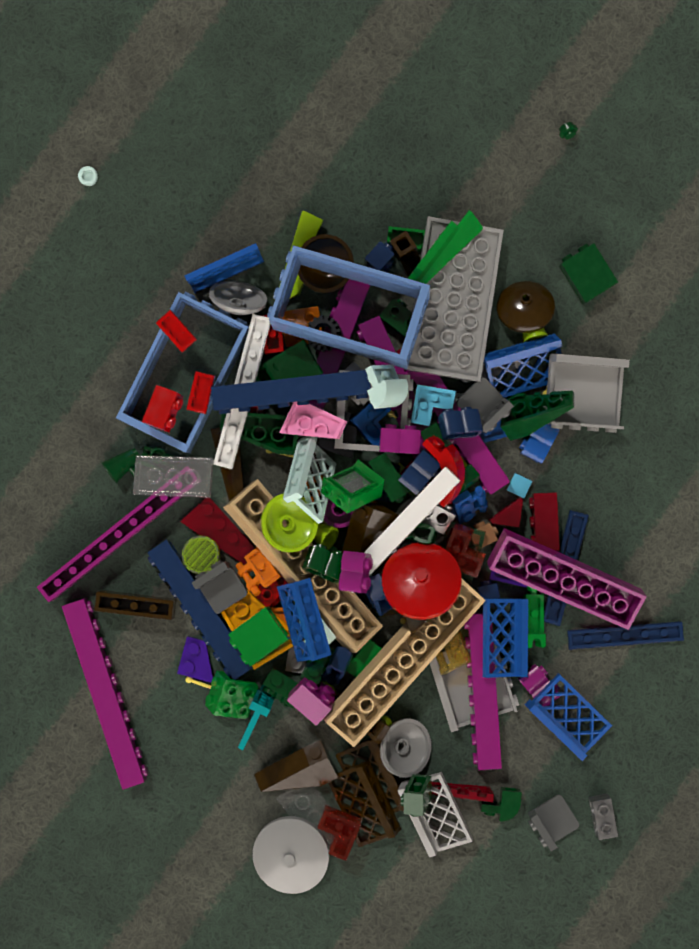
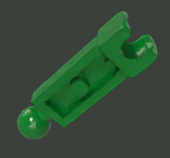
(535, 618)

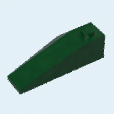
(534, 412)
(264, 432)

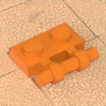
(263, 569)

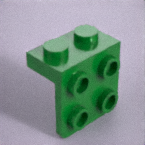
(230, 696)

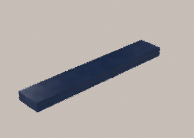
(570, 547)
(620, 636)

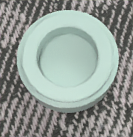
(88, 176)

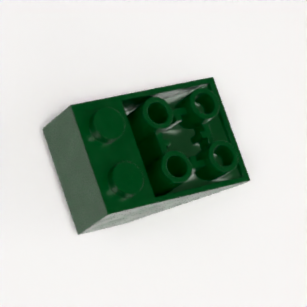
(291, 363)

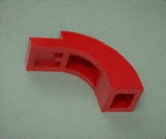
(450, 458)

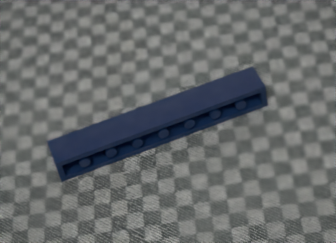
(290, 390)
(193, 601)

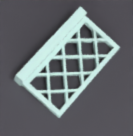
(301, 473)

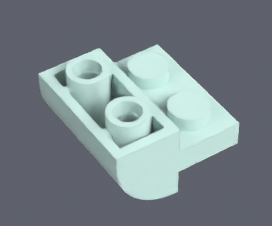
(386, 386)

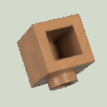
(490, 535)

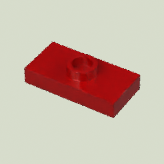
(176, 331)
(200, 392)

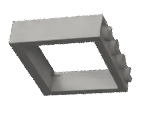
(406, 405)

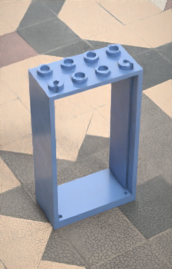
(359, 273)
(152, 357)

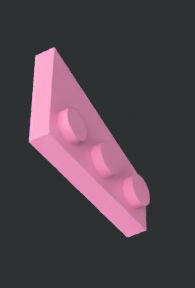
(312, 422)

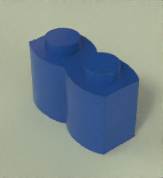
(539, 443)

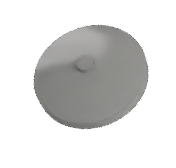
(291, 855)

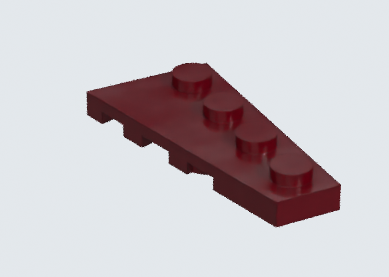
(212, 522)
(464, 791)

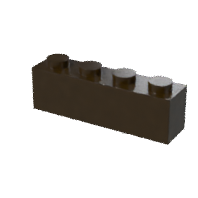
(135, 604)

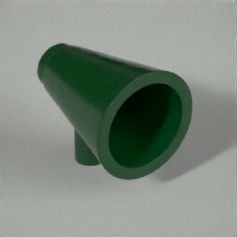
(121, 464)

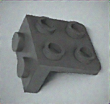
(488, 401)
(220, 586)
(553, 821)

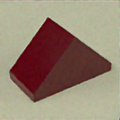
(509, 515)

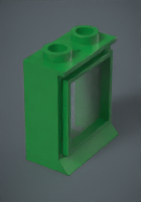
(353, 487)

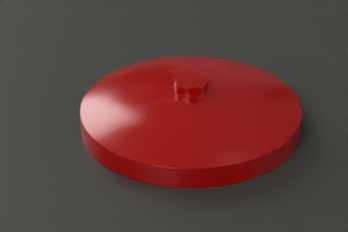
(421, 581)

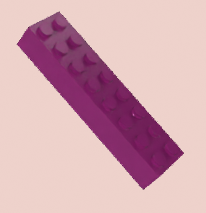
(566, 579)

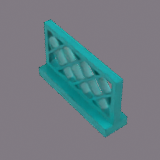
(261, 705)

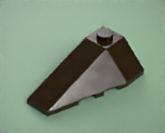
(366, 526)
(301, 769)

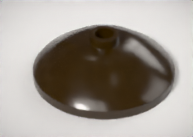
(320, 280)
(525, 315)

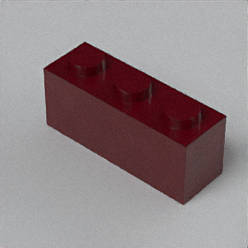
(544, 519)

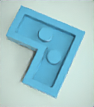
(426, 399)

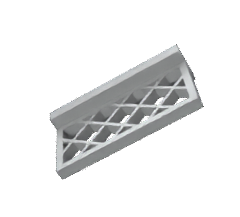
(427, 831)

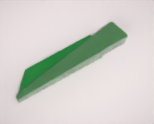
(446, 247)

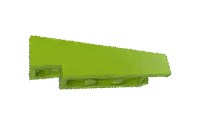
(306, 229)

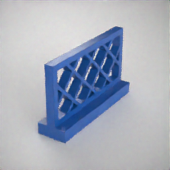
(224, 268)
(517, 353)
(310, 625)
(516, 637)
(561, 731)

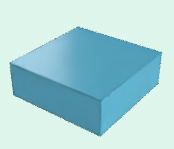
(519, 485)

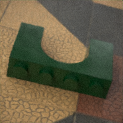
(383, 467)

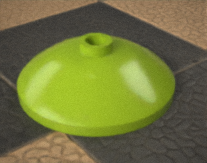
(299, 528)

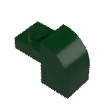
(506, 807)

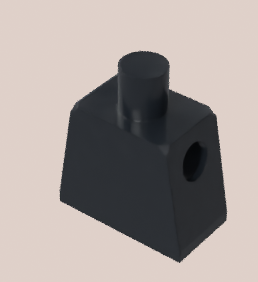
(349, 436)

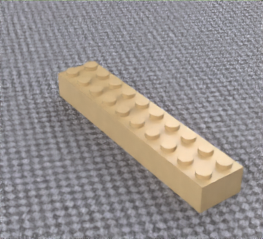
(340, 610)
(397, 668)

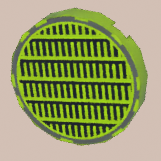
(200, 554)

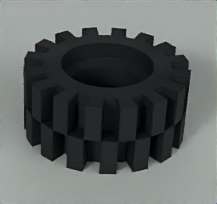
(328, 322)

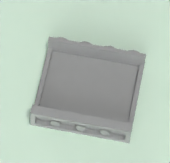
(596, 390)
(455, 693)

